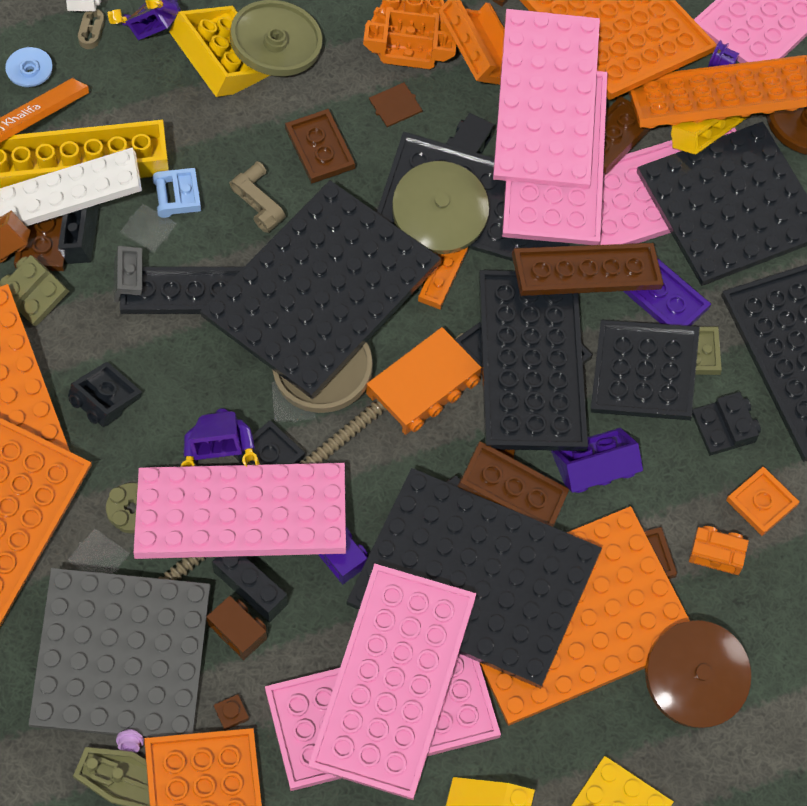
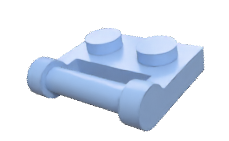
(185, 192)

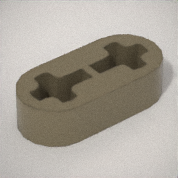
(95, 29)

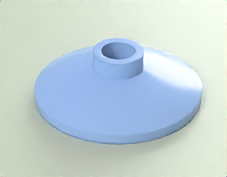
(27, 59)

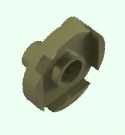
(115, 507)

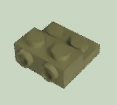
(34, 289)

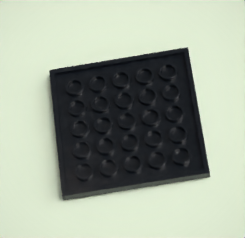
(729, 203)

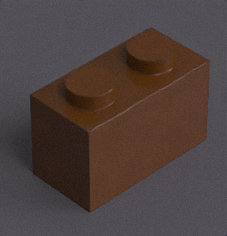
(237, 627)

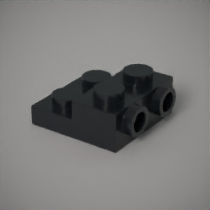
(103, 394)
(726, 423)

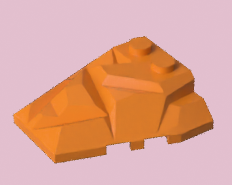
(409, 33)

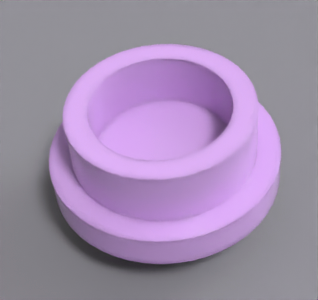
(129, 740)

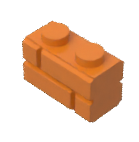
(718, 550)

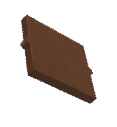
(395, 104)

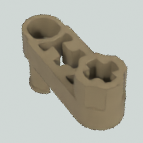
(268, 211)

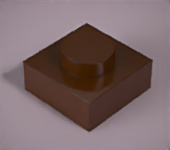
(231, 712)

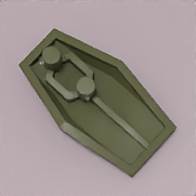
(114, 776)

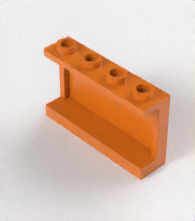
(477, 37)
(425, 380)

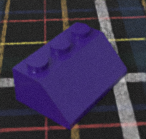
(606, 459)

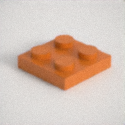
(762, 501)

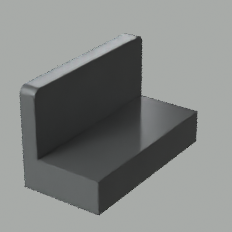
(127, 271)

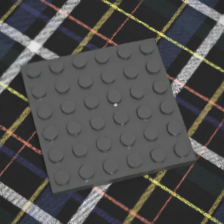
(119, 654)

